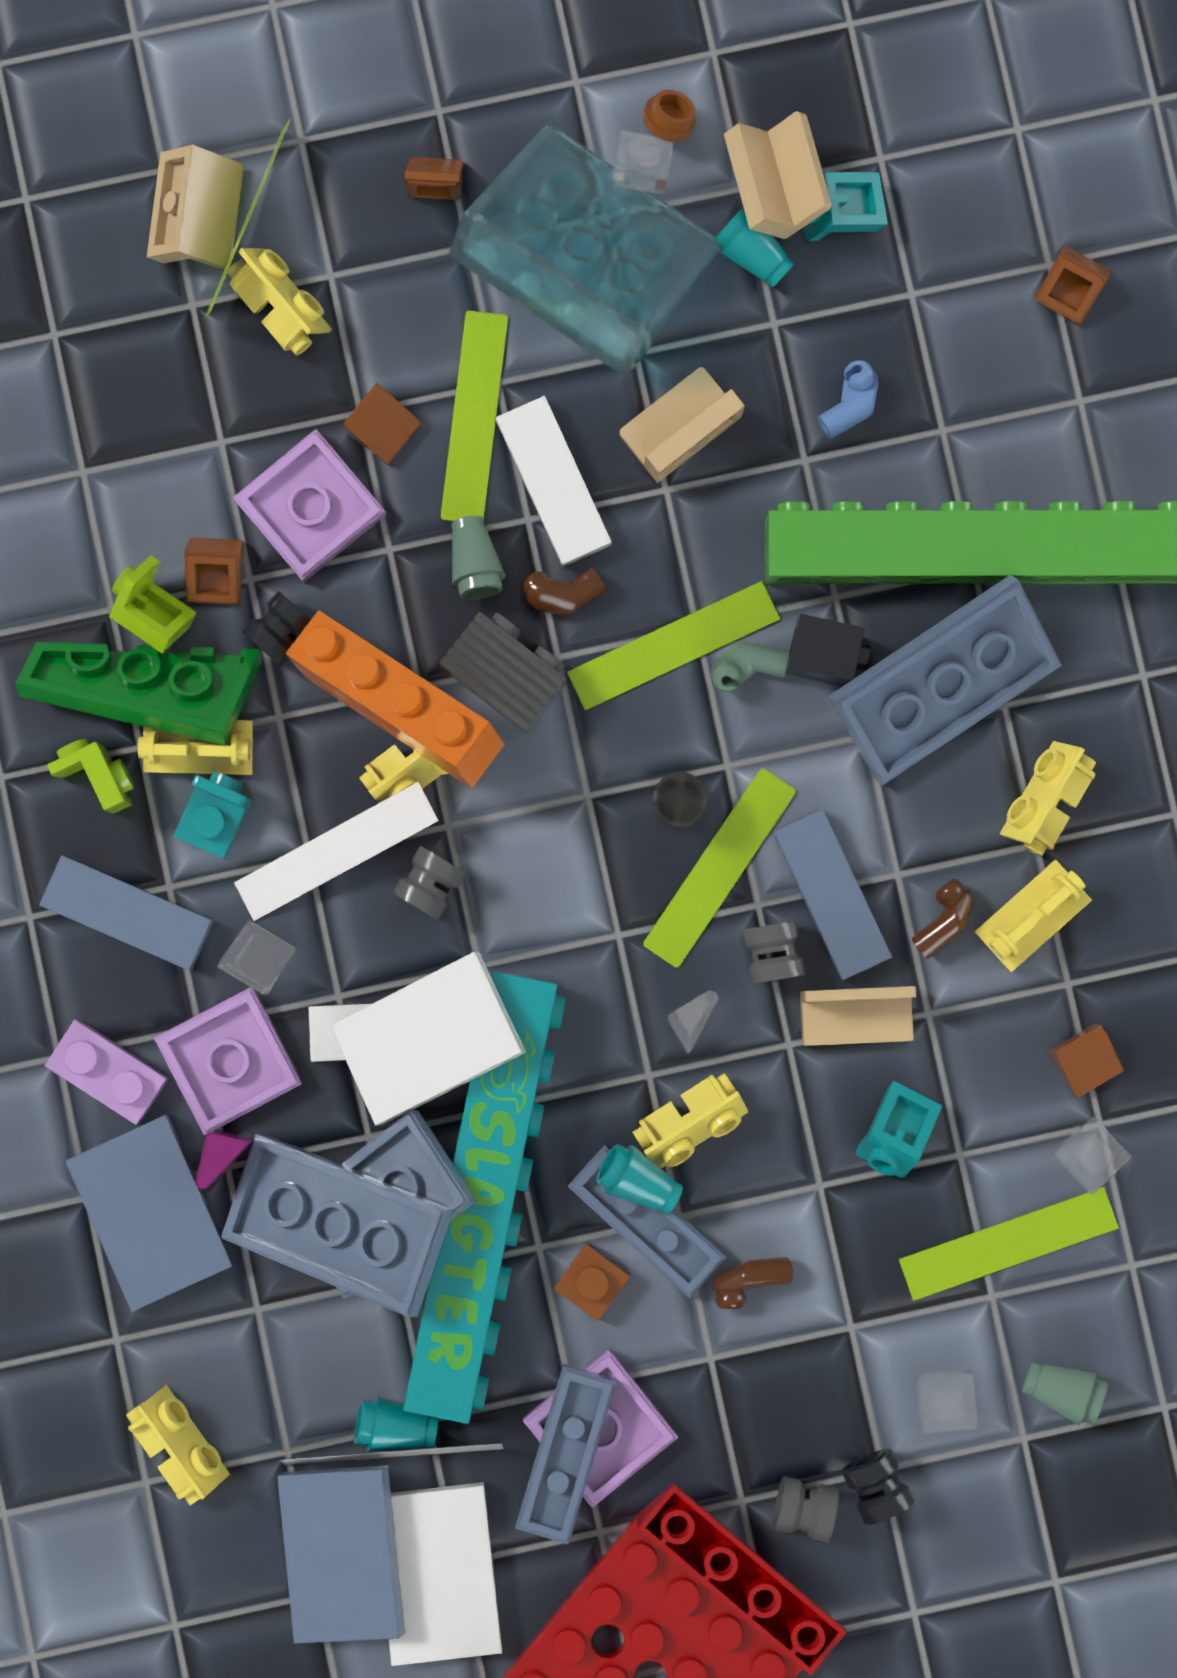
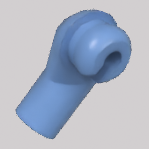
(857, 400)

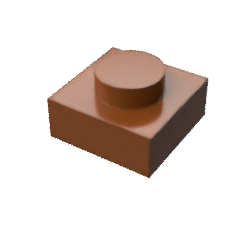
(591, 1281)

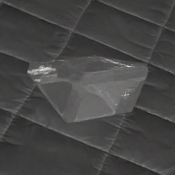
(256, 957)
(691, 1017)

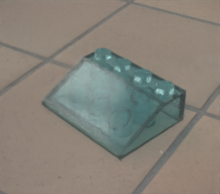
(583, 253)

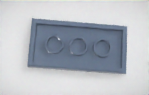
(945, 680)
(337, 1224)

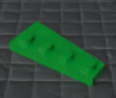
(169, 692)

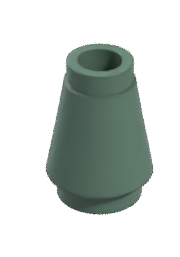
(474, 560)
(1067, 1391)

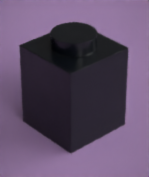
(827, 650)

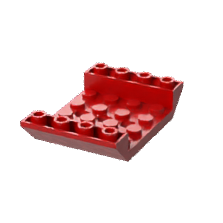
(682, 1599)

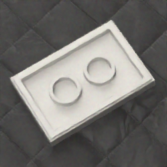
(427, 1038)
(445, 1575)

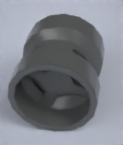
(429, 883)
(773, 939)
(805, 1509)

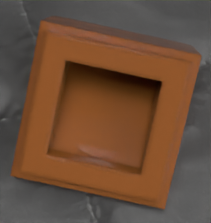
(434, 178)
(1072, 284)
(381, 424)
(214, 571)
(1086, 1060)

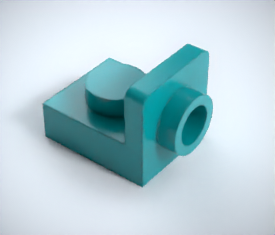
(855, 205)
(213, 814)
(899, 1131)

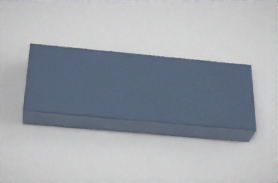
(832, 894)
(126, 913)
(661, 1238)
(565, 1454)

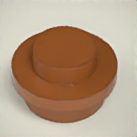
(669, 116)

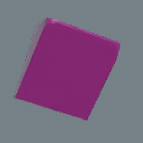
(218, 1155)

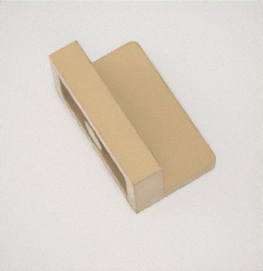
(778, 175)
(195, 207)
(681, 423)
(857, 1015)

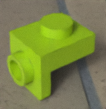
(149, 609)
(107, 777)

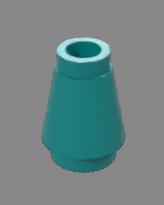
(753, 250)
(637, 1179)
(386, 1427)

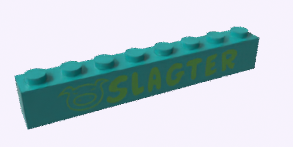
(491, 1162)

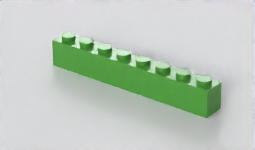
(971, 544)

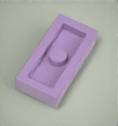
(106, 1071)

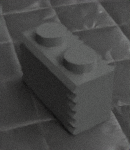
(504, 671)

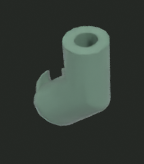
(745, 660)

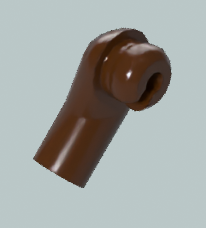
(562, 597)
(950, 922)
(750, 1274)

